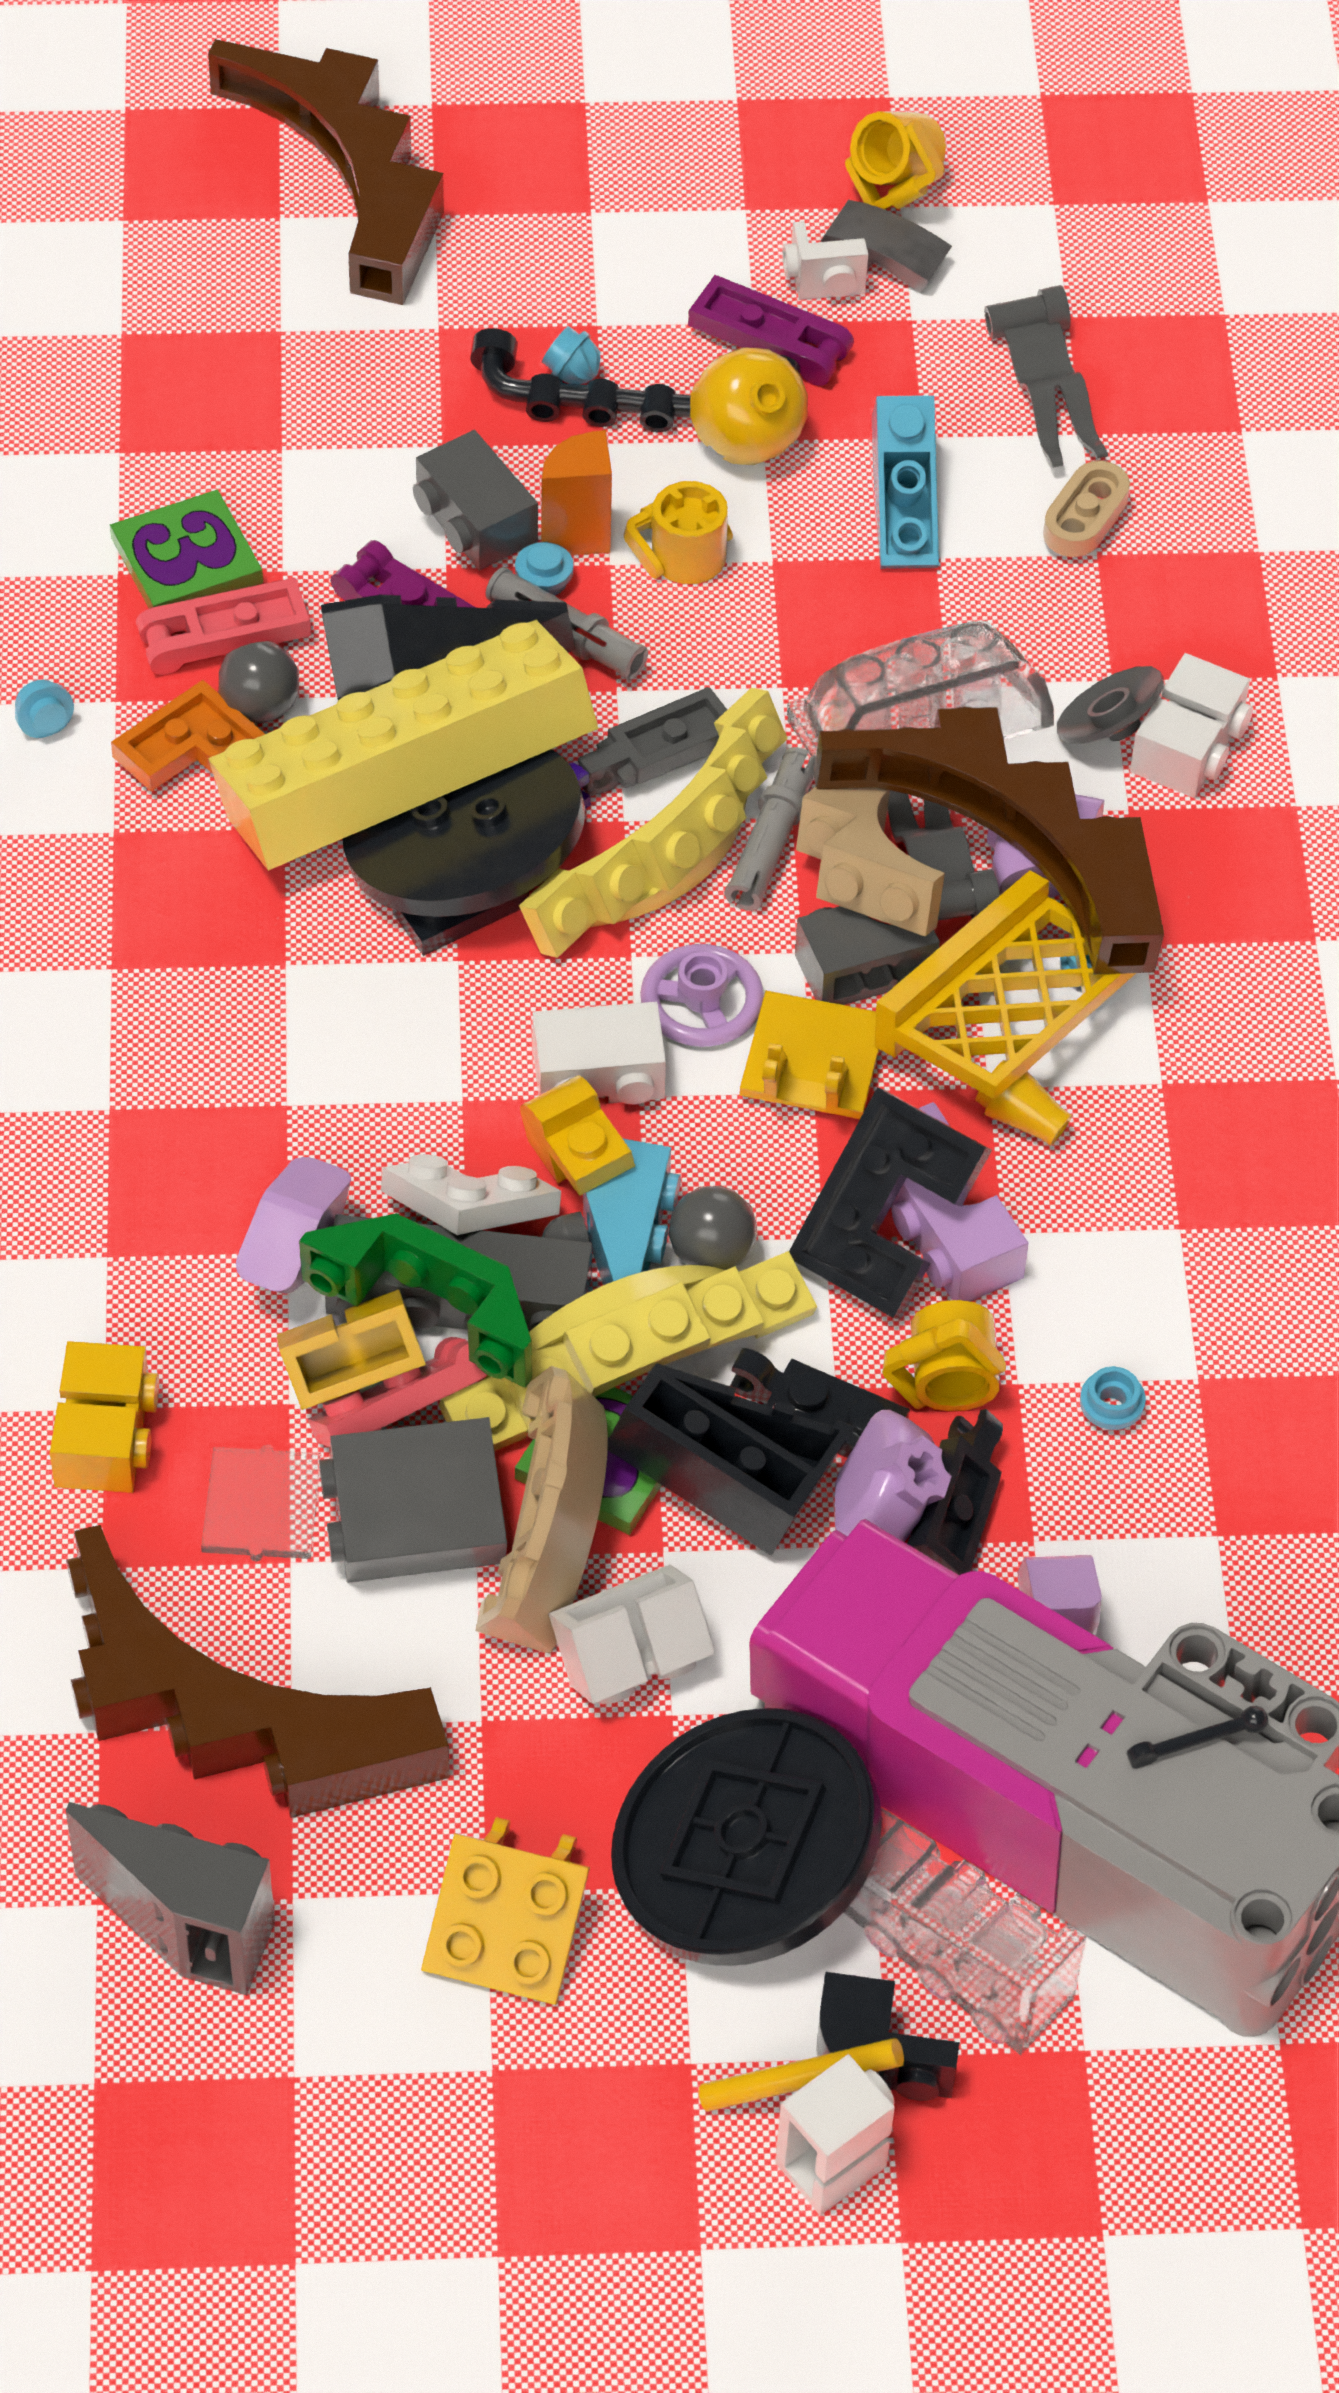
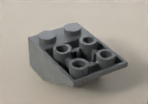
(185, 1897)

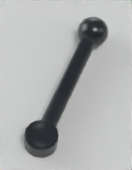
(1253, 1720)

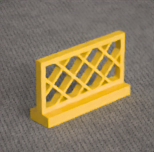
(971, 965)

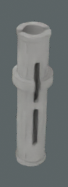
(618, 654)
(779, 812)

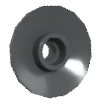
(1111, 706)

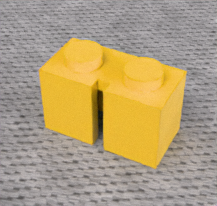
(343, 1358)
(100, 1427)

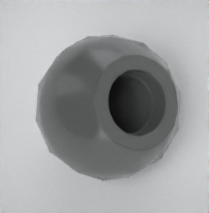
(259, 681)
(713, 1228)

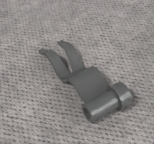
(1042, 364)
(946, 850)

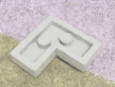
(468, 1202)

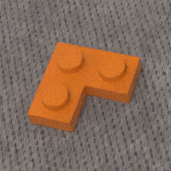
(179, 734)

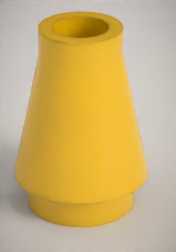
(1027, 1108)

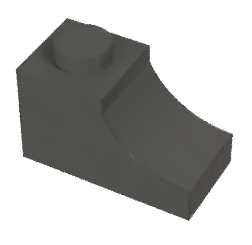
(855, 956)

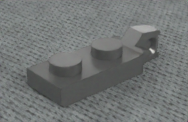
(654, 743)

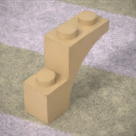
(861, 864)

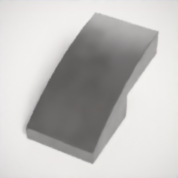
(891, 242)

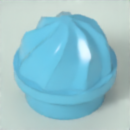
(573, 357)

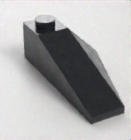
(381, 637)

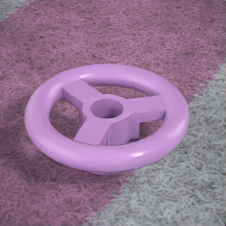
(701, 982)

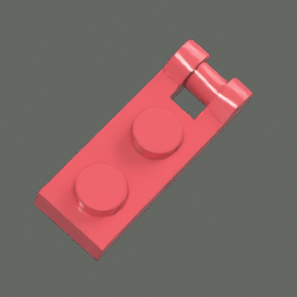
(222, 623)
(398, 1395)

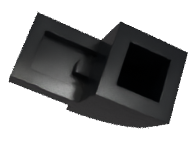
(859, 2013)

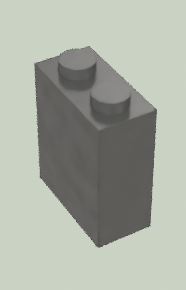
(414, 1500)

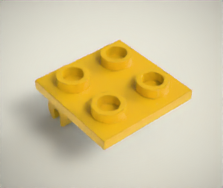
(811, 1055)
(506, 1915)

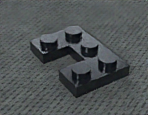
(842, 1227)

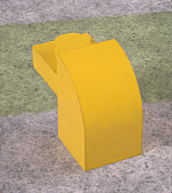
(575, 1136)

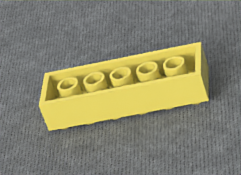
(403, 743)

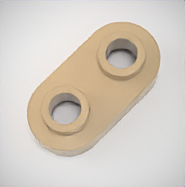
(1077, 516)

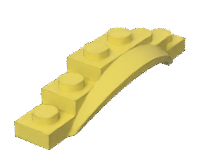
(672, 848)
(639, 1323)

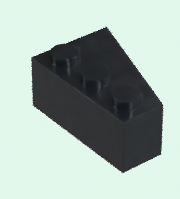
(726, 1453)

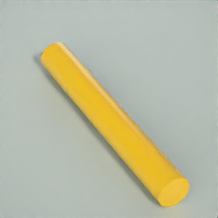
(794, 2075)

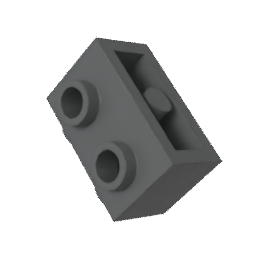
(475, 500)

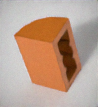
(578, 495)

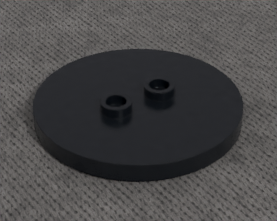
(473, 842)
(746, 1837)

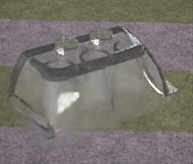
(922, 673)

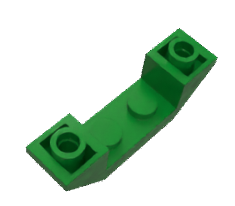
(354, 1255)

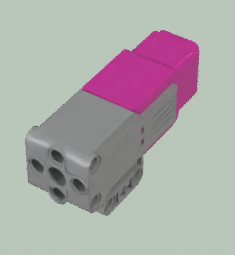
(1012, 1750)

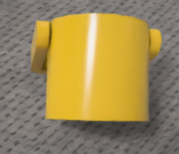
(897, 151)
(687, 533)
(951, 1358)

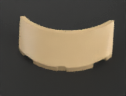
(555, 1512)

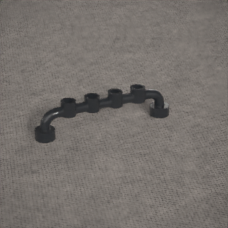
(544, 394)

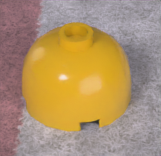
(749, 405)

